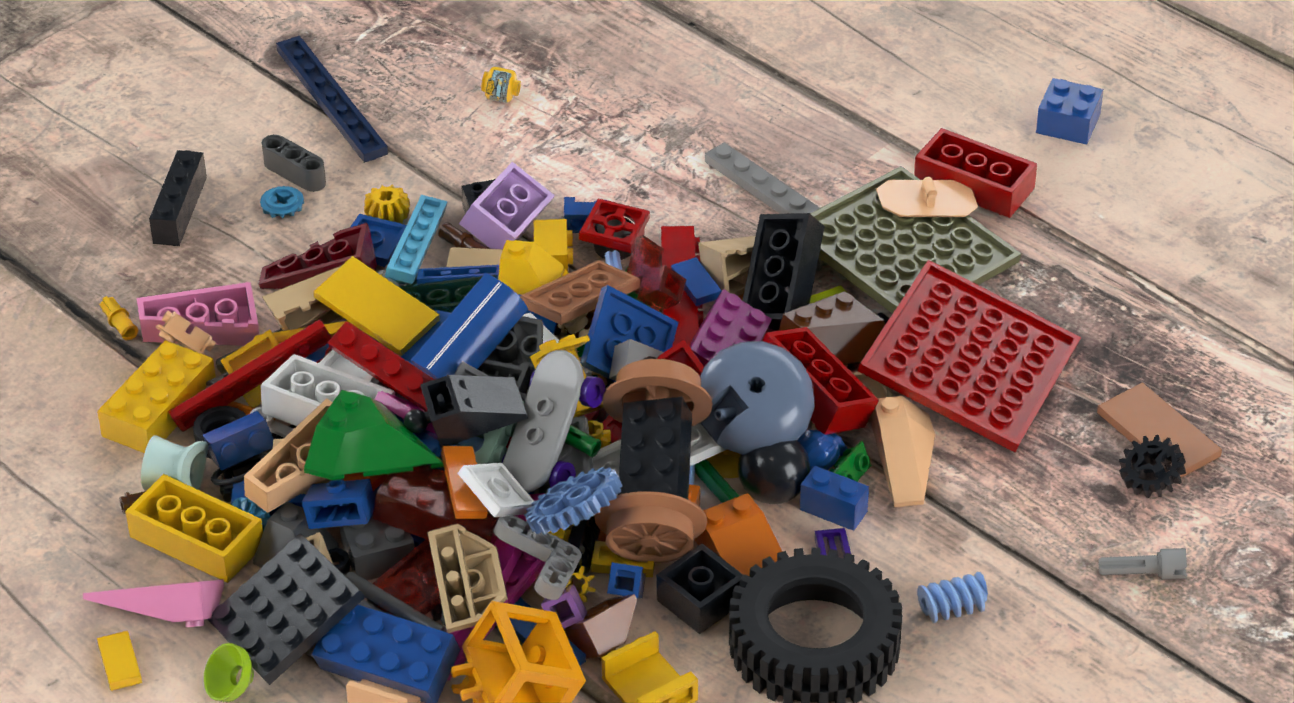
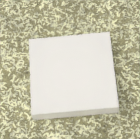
(496, 489)

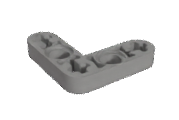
(558, 554)

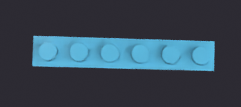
(416, 240)

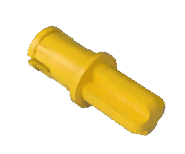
(118, 318)

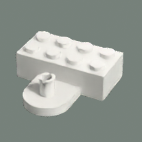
(304, 384)

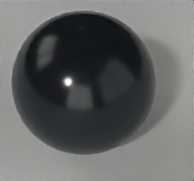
(774, 471)

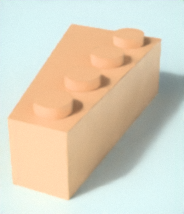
(281, 472)

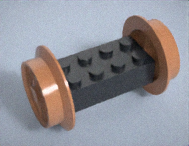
(657, 410)

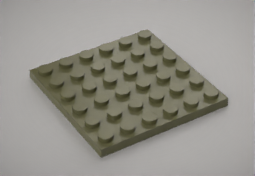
(888, 251)

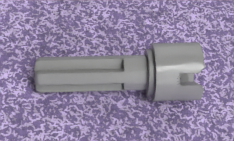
(1167, 564)

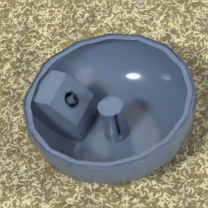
(756, 396)

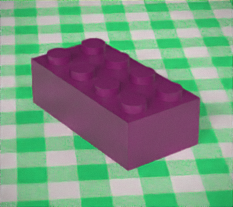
(727, 324)

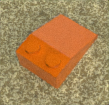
(739, 534)

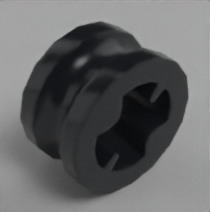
(341, 556)

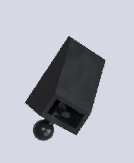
(467, 407)

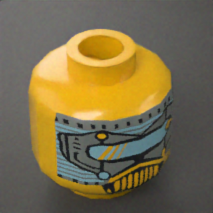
(500, 84)

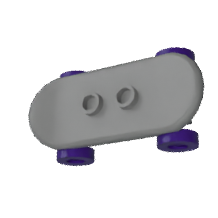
(550, 408)

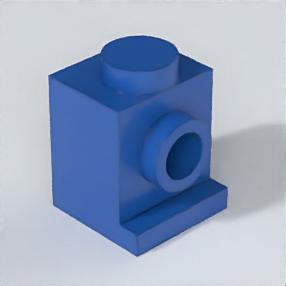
(626, 580)

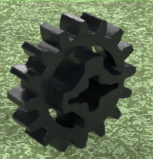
(1152, 466)

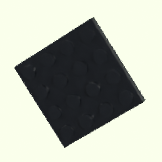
(286, 607)

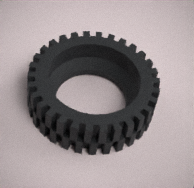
(806, 672)

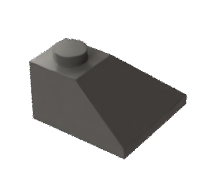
(282, 528)

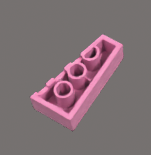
(220, 311)

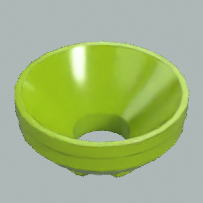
(222, 671)

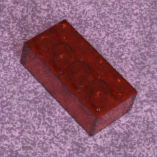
(422, 503)

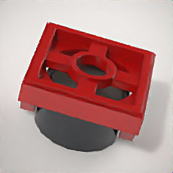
(614, 230)

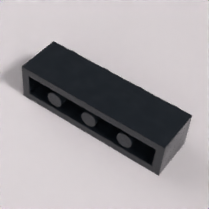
(178, 198)

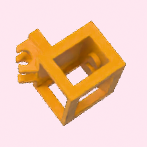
(512, 673)

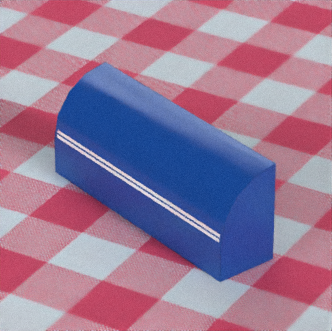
(471, 329)

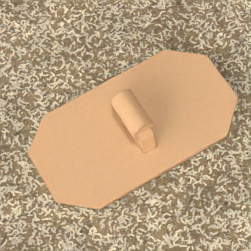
(926, 198)

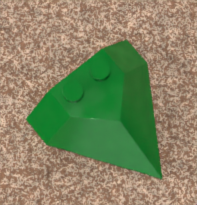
(365, 438)

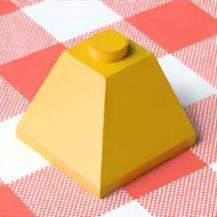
(527, 266)

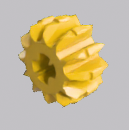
(387, 204)

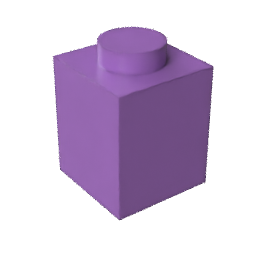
(568, 607)

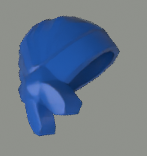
(821, 448)

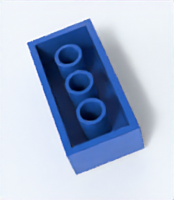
(389, 652)

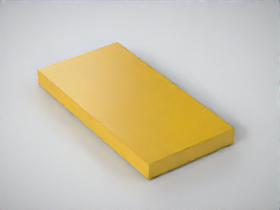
(376, 306)

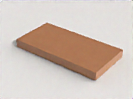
(577, 292)
(1144, 413)

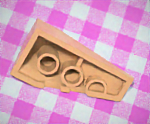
(905, 448)

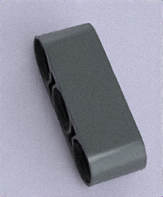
(293, 163)

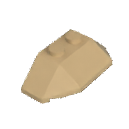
(466, 575)

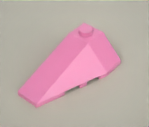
(171, 602)

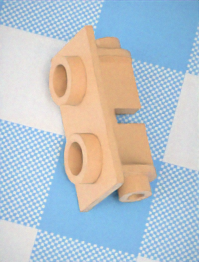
(175, 329)

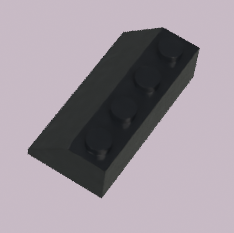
(783, 264)

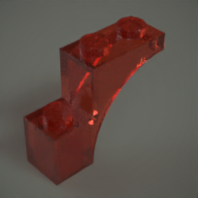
(658, 284)

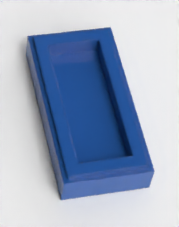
(699, 283)

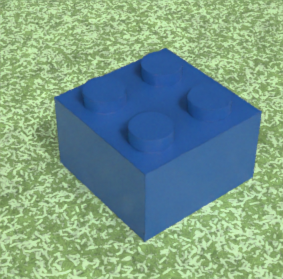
(1069, 111)

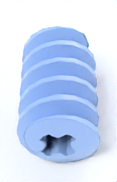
(953, 596)

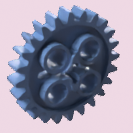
(573, 500)

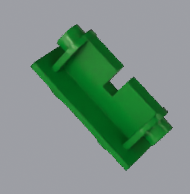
(853, 463)

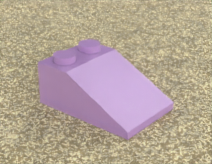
(506, 208)

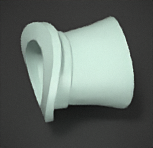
(173, 460)

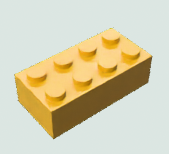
(157, 386)
(194, 528)

